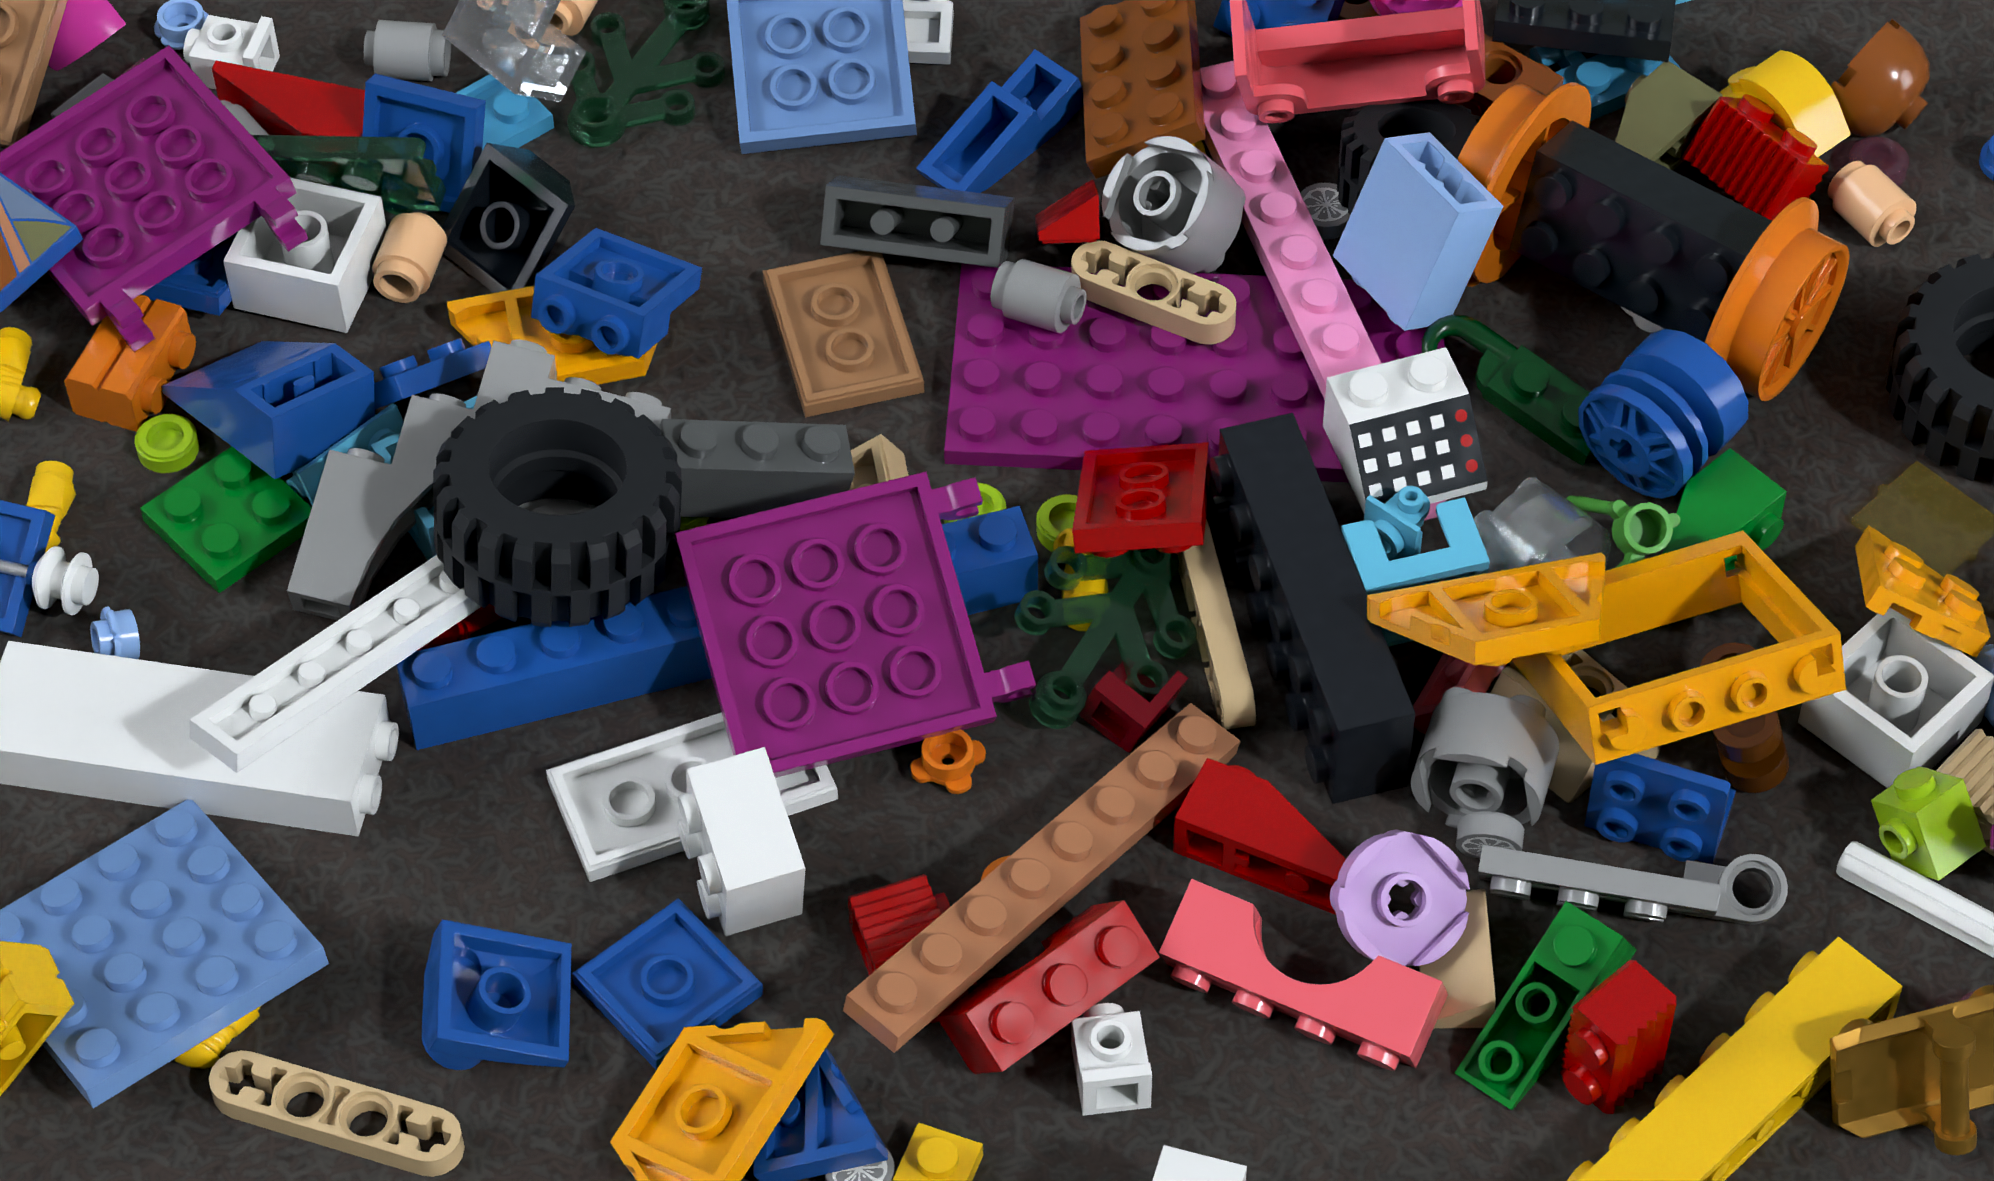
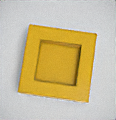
(939, 1157)

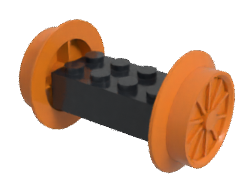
(1653, 237)

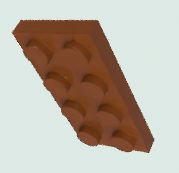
(1139, 78)

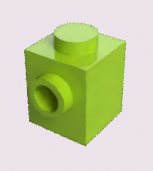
(1928, 822)

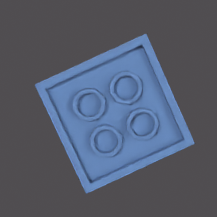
(819, 72)

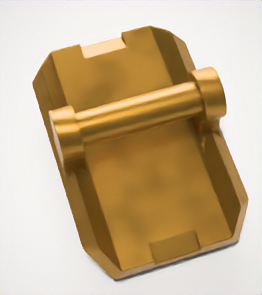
(1917, 1072)

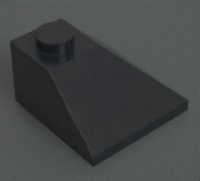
(507, 217)

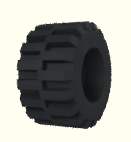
(1370, 124)

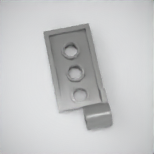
(1647, 896)

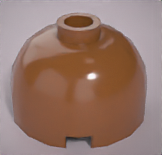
(1884, 82)

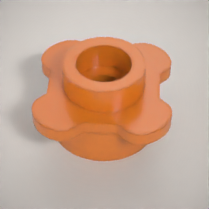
(953, 745)

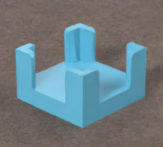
(1462, 558)

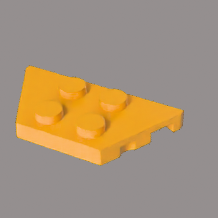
(507, 317)
(1936, 604)
(1501, 612)
(717, 1100)

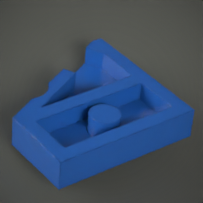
(447, 363)
(820, 1130)

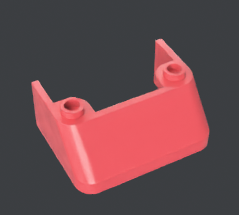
(1358, 61)

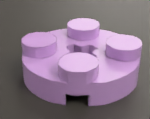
(1439, 900)

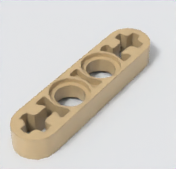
(1217, 635)
(341, 1105)

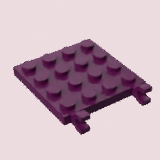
(151, 183)
(842, 624)

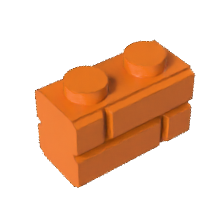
(126, 385)

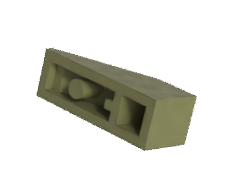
(1664, 114)

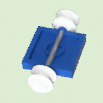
(30, 571)

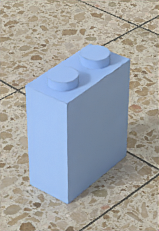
(1417, 230)

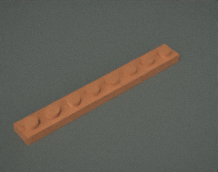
(1037, 880)

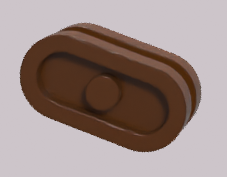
(1752, 749)

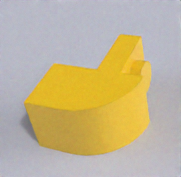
(1796, 95)

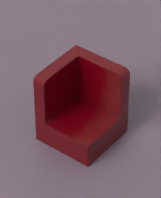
(1122, 712)

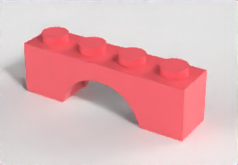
(1380, 1008)

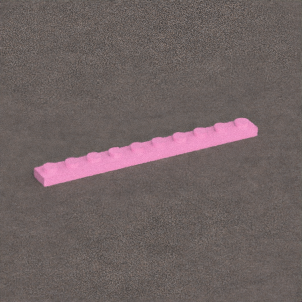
(1285, 235)

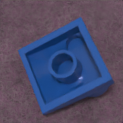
(496, 998)

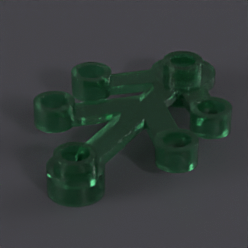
(603, 117)
(1111, 617)

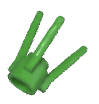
(1636, 528)

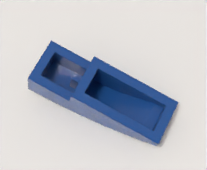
(1004, 126)

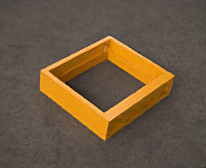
(1708, 697)

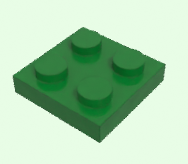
(227, 518)

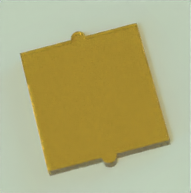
(1928, 518)

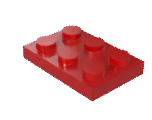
(1142, 499)

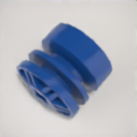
(1663, 413)

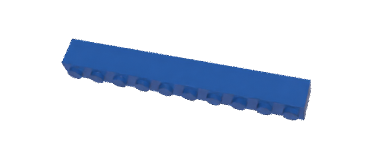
(647, 648)

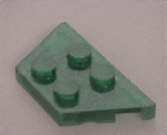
(366, 165)

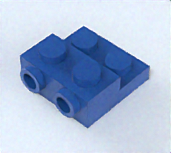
(613, 293)

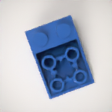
(279, 400)

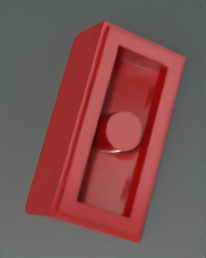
(1071, 218)

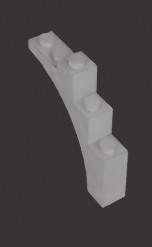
(371, 504)

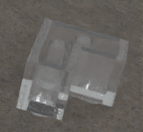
(517, 44)

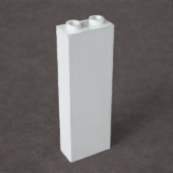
(124, 736)

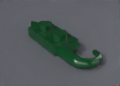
(1521, 385)

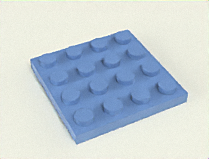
(158, 948)

